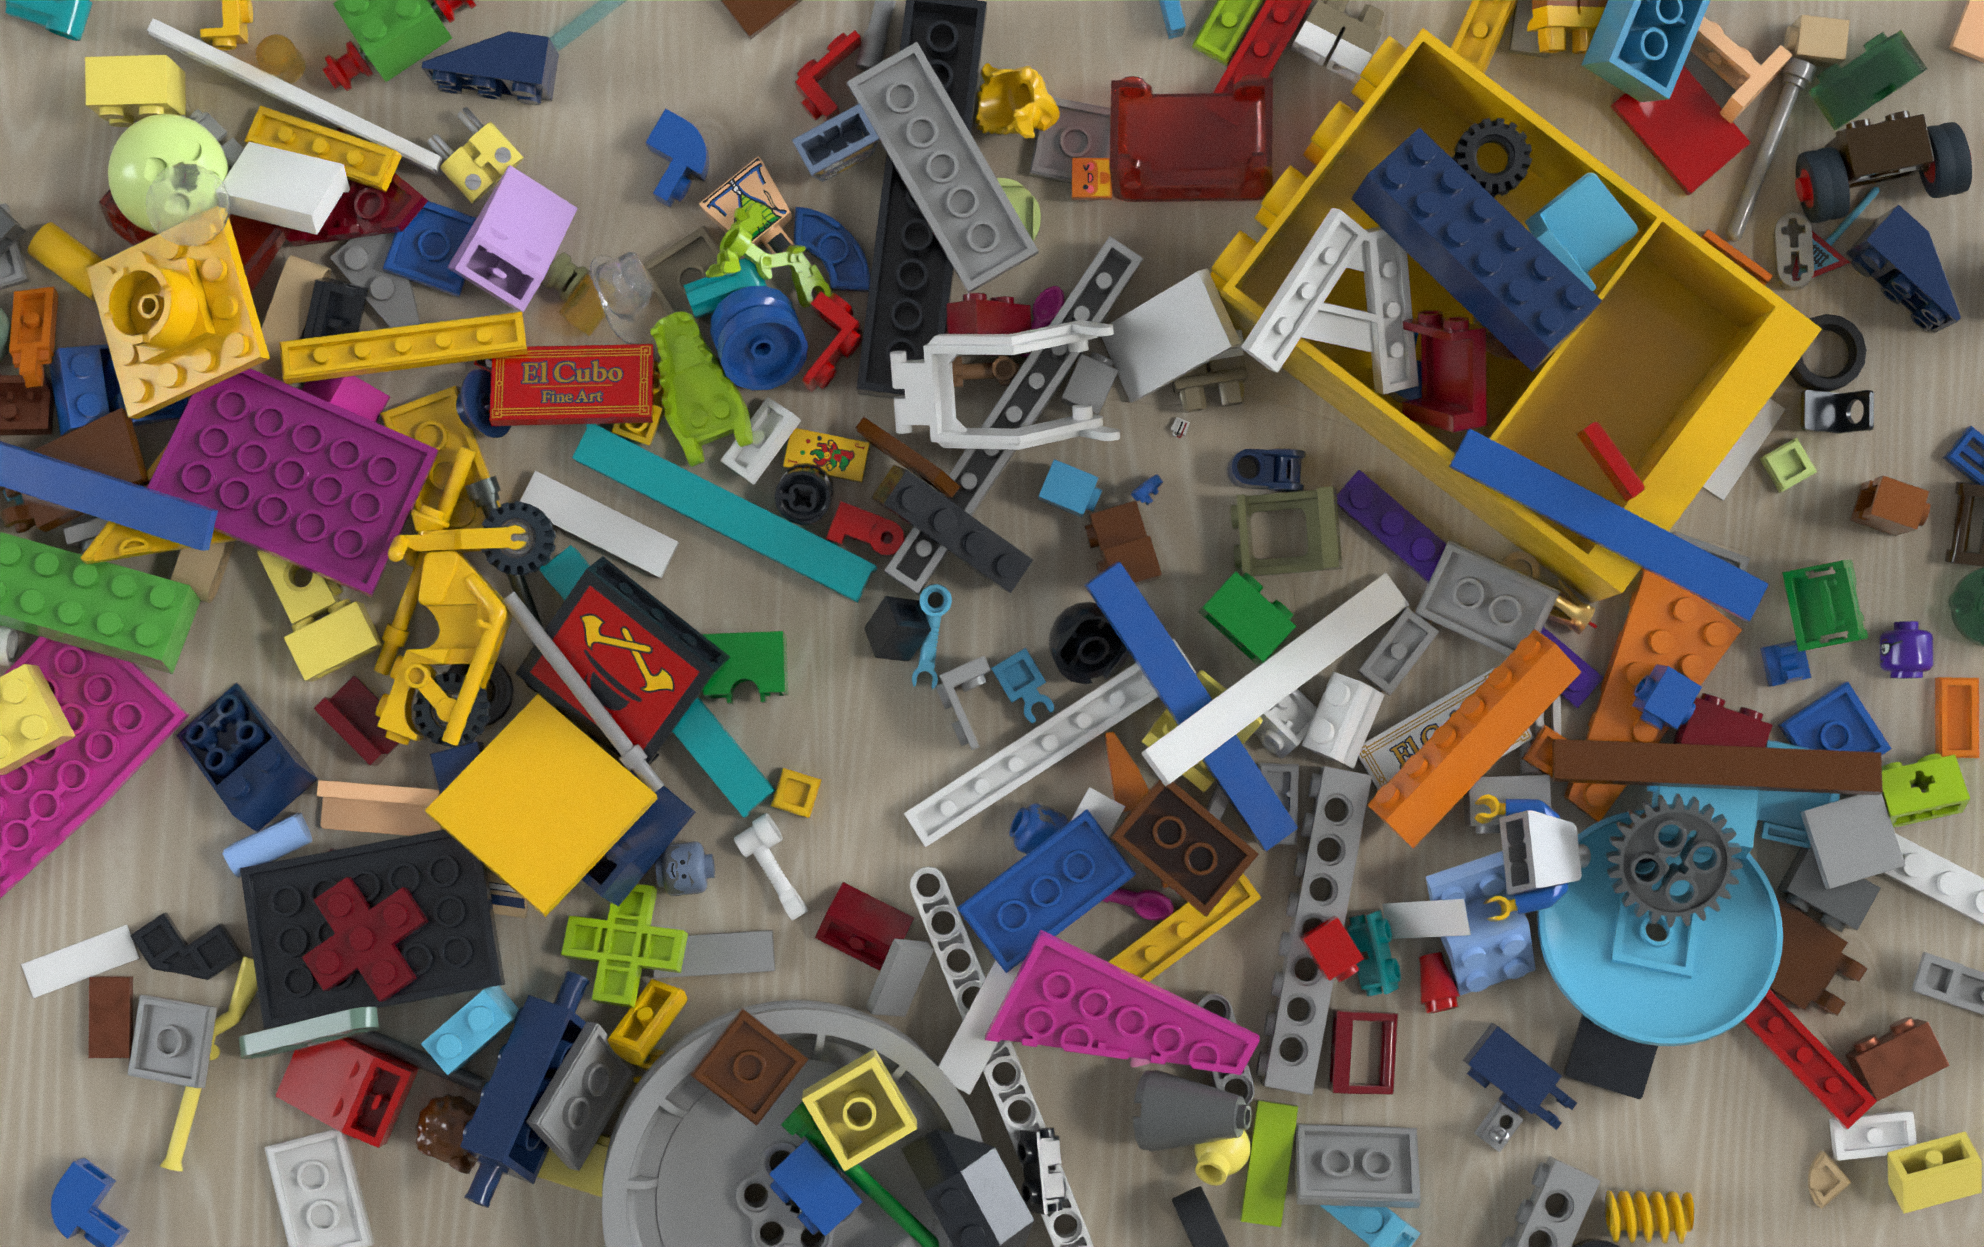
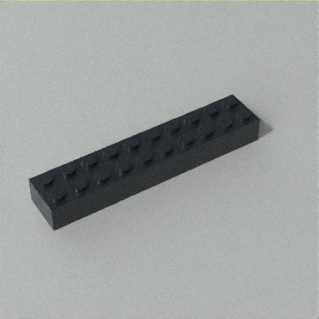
(909, 268)

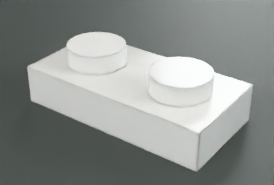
(770, 430)
(1873, 1135)

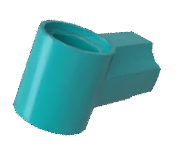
(60, 17)
(708, 292)

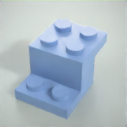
(1493, 949)

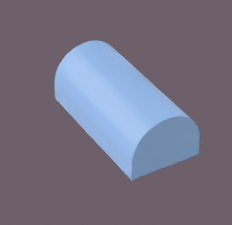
(268, 843)

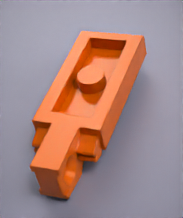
(33, 332)

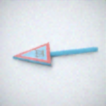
(1825, 256)

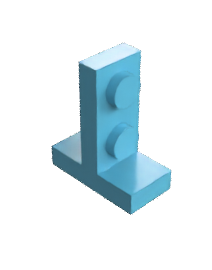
(1375, 1225)

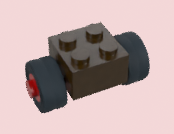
(1878, 154)

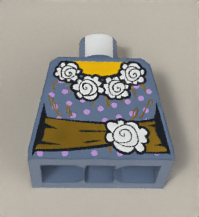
(837, 144)

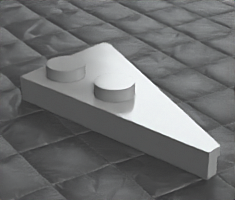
(388, 294)

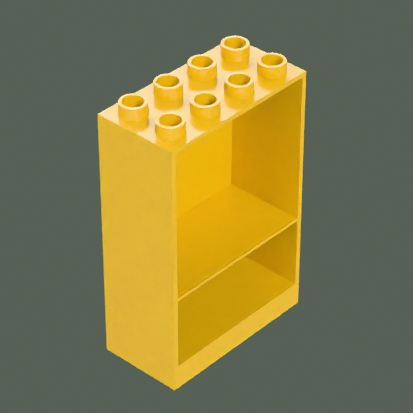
(1663, 363)

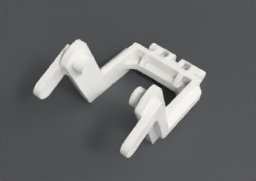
(931, 396)

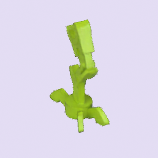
(738, 244)

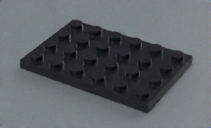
(447, 954)

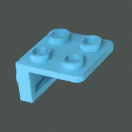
(1583, 226)

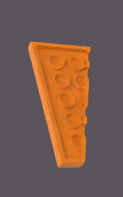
(1661, 629)

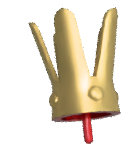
(1576, 614)

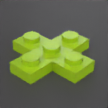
(624, 946)

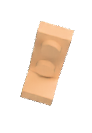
(1736, 66)

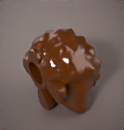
(442, 1128)

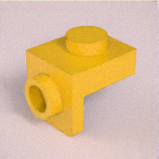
(234, 30)

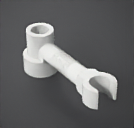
(758, 841)

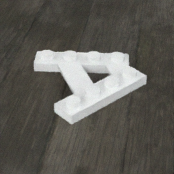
(1301, 311)

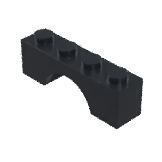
(952, 528)

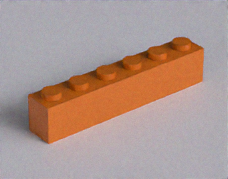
(1474, 738)

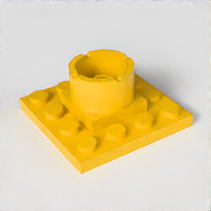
(176, 319)

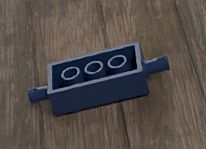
(524, 1070)

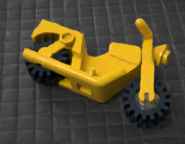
(469, 616)

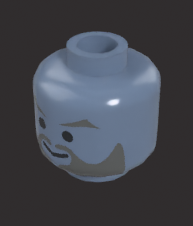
(684, 869)

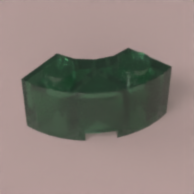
(1867, 79)

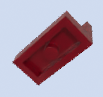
(353, 717)
(862, 926)

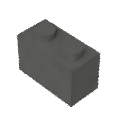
(1840, 906)

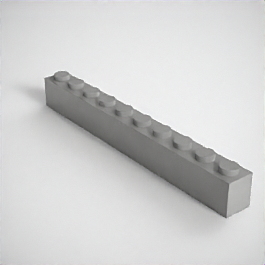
(1020, 406)

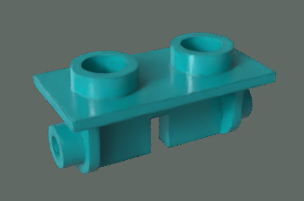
(1380, 967)

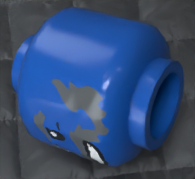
(1035, 825)

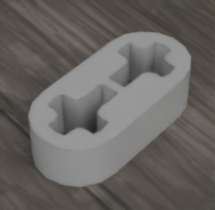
(1803, 250)

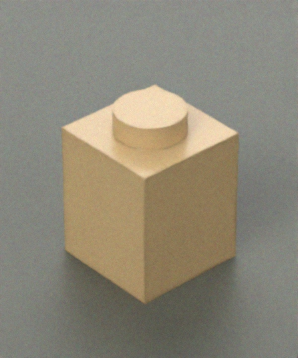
(1818, 40)

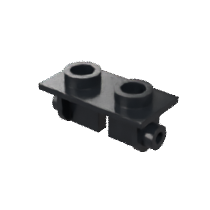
(1036, 1151)

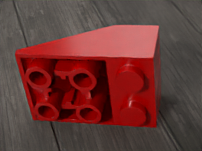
(349, 1088)

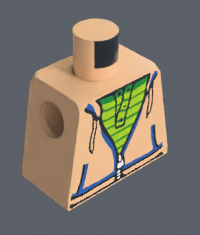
(745, 188)

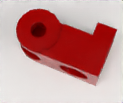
(878, 532)

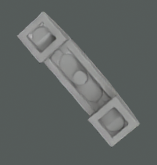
(1950, 983)

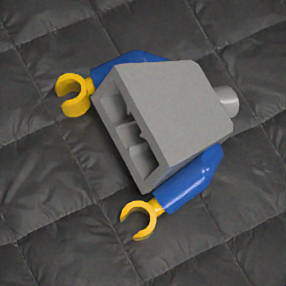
(1538, 854)

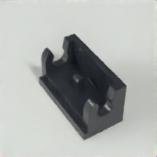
(335, 308)

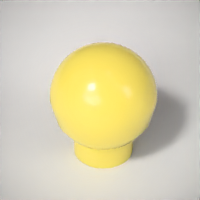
(1221, 1158)

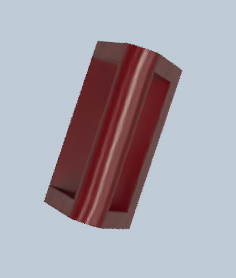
(1341, 1052)

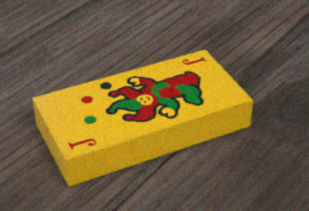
(836, 455)

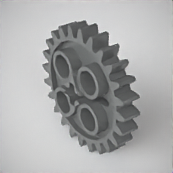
(1705, 879)

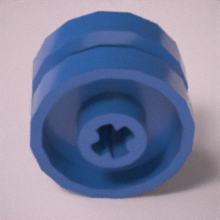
(758, 338)

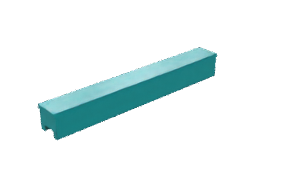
(724, 512)
(698, 728)

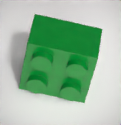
(1248, 617)

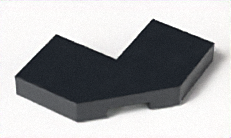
(169, 952)

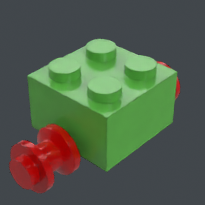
(390, 36)

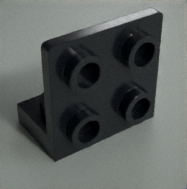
(1609, 1060)

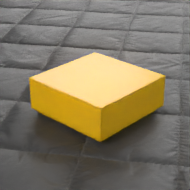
(796, 792)

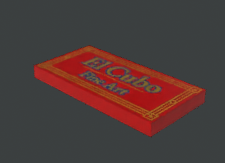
(573, 385)

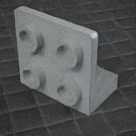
(969, 677)

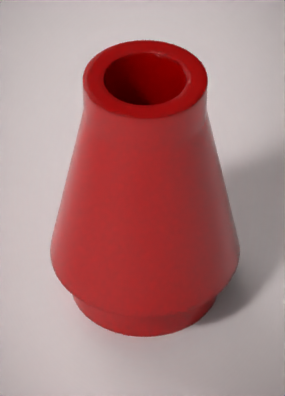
(1436, 984)

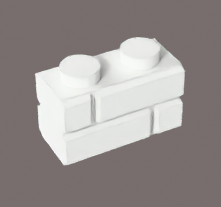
(1343, 719)

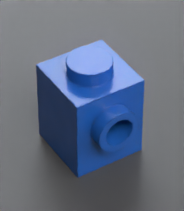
(1665, 697)

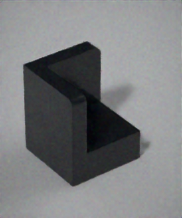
(897, 628)

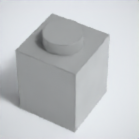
(1090, 382)

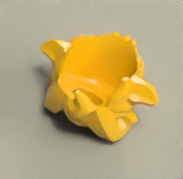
(1014, 102)

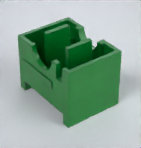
(1824, 605)
(753, 658)

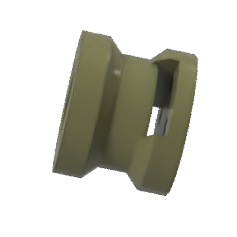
(564, 276)

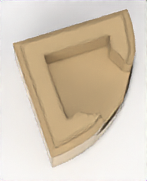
(1825, 1180)

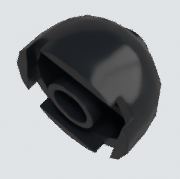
(1086, 644)

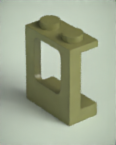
(1322, 531)

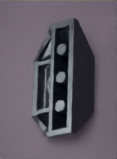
(969, 1190)

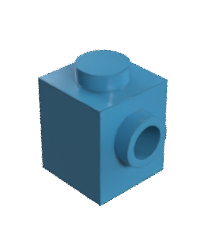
(1070, 489)

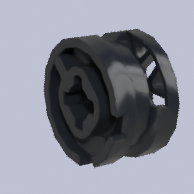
(804, 494)

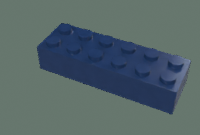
(1475, 249)

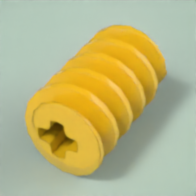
(1649, 1215)

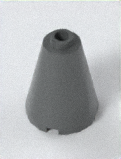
(1185, 1112)

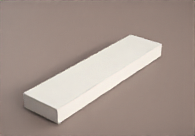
(601, 525)

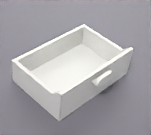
(285, 187)

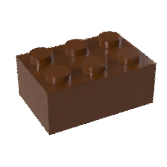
(1184, 845)

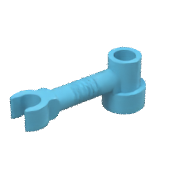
(929, 645)

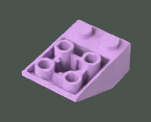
(514, 239)

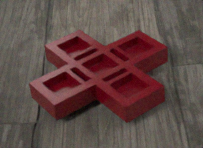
(365, 939)

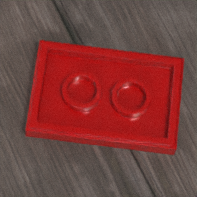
(1684, 131)

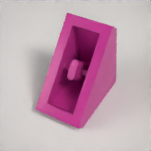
(351, 395)

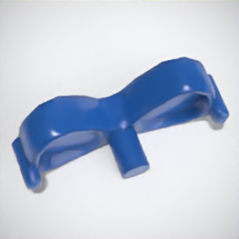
(1142, 492)

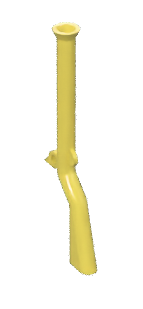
(242, 996)

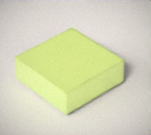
(1788, 465)

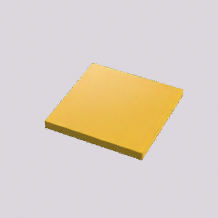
(541, 805)

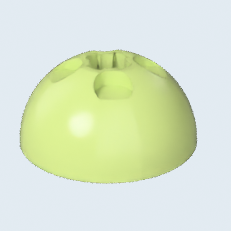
(149, 149)

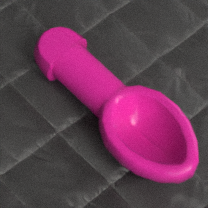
(1046, 308)
(1146, 903)

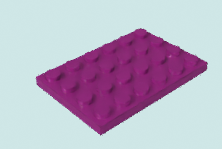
(296, 476)

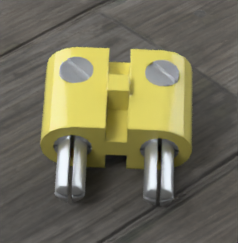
(480, 161)

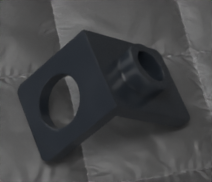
(1832, 411)

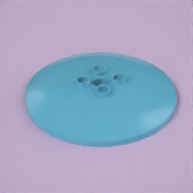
(1669, 989)

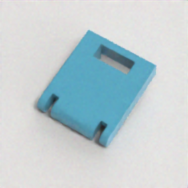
(1782, 809)

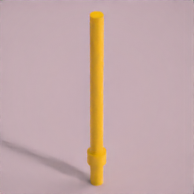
(397, 633)

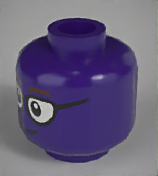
(1906, 650)

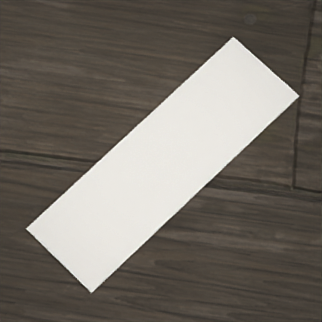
(1744, 450)
(1427, 918)
(80, 961)

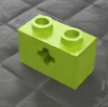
(1938, 775)

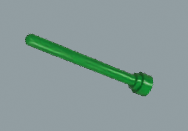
(802, 1124)

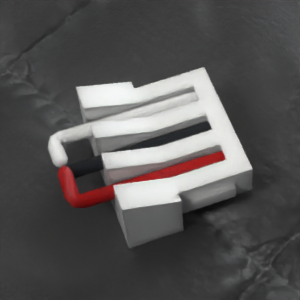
(1180, 426)

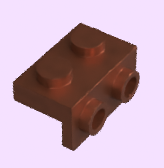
(25, 409)

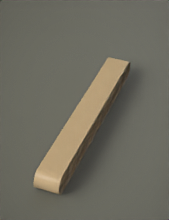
(283, 322)

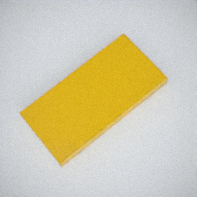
(437, 424)

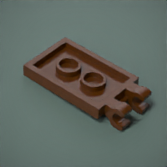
(102, 446)
(1810, 961)

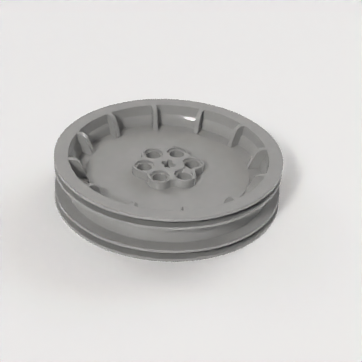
(688, 1156)

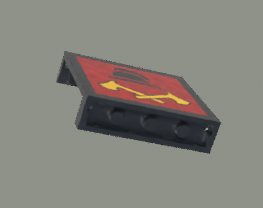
(630, 654)

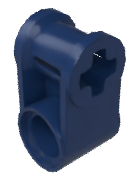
(1271, 469)

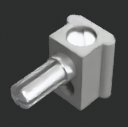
(1490, 1128)

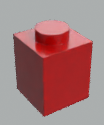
(1332, 949)

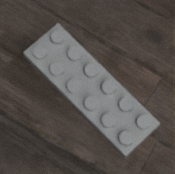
(942, 167)

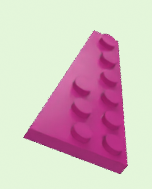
(1101, 1010)

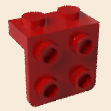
(838, 315)

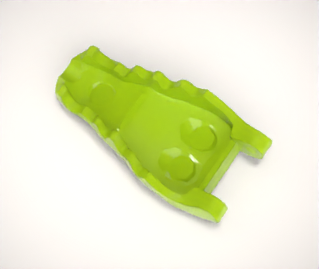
(697, 394)

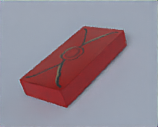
(1611, 461)

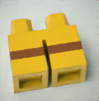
(1557, 17)

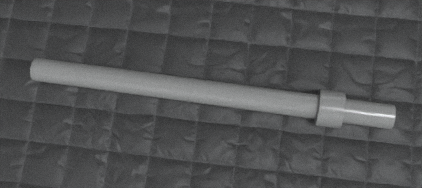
(631, 756)

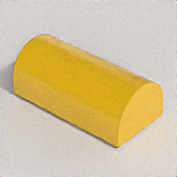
(64, 256)
(647, 1022)

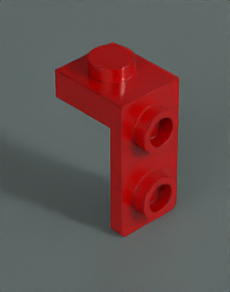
(816, 100)

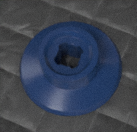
(474, 404)

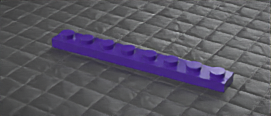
(1422, 551)

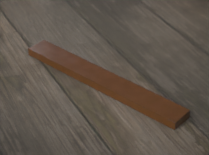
(1717, 767)

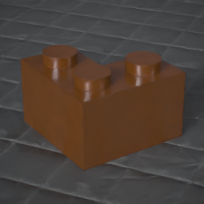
(1123, 538)

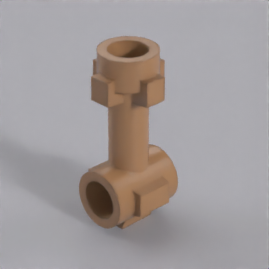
(1001, 370)

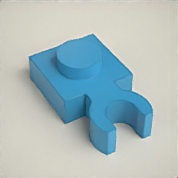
(1020, 679)

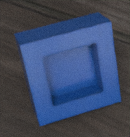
(1784, 663)

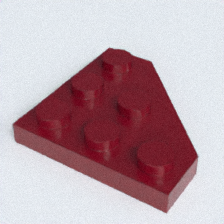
(366, 213)

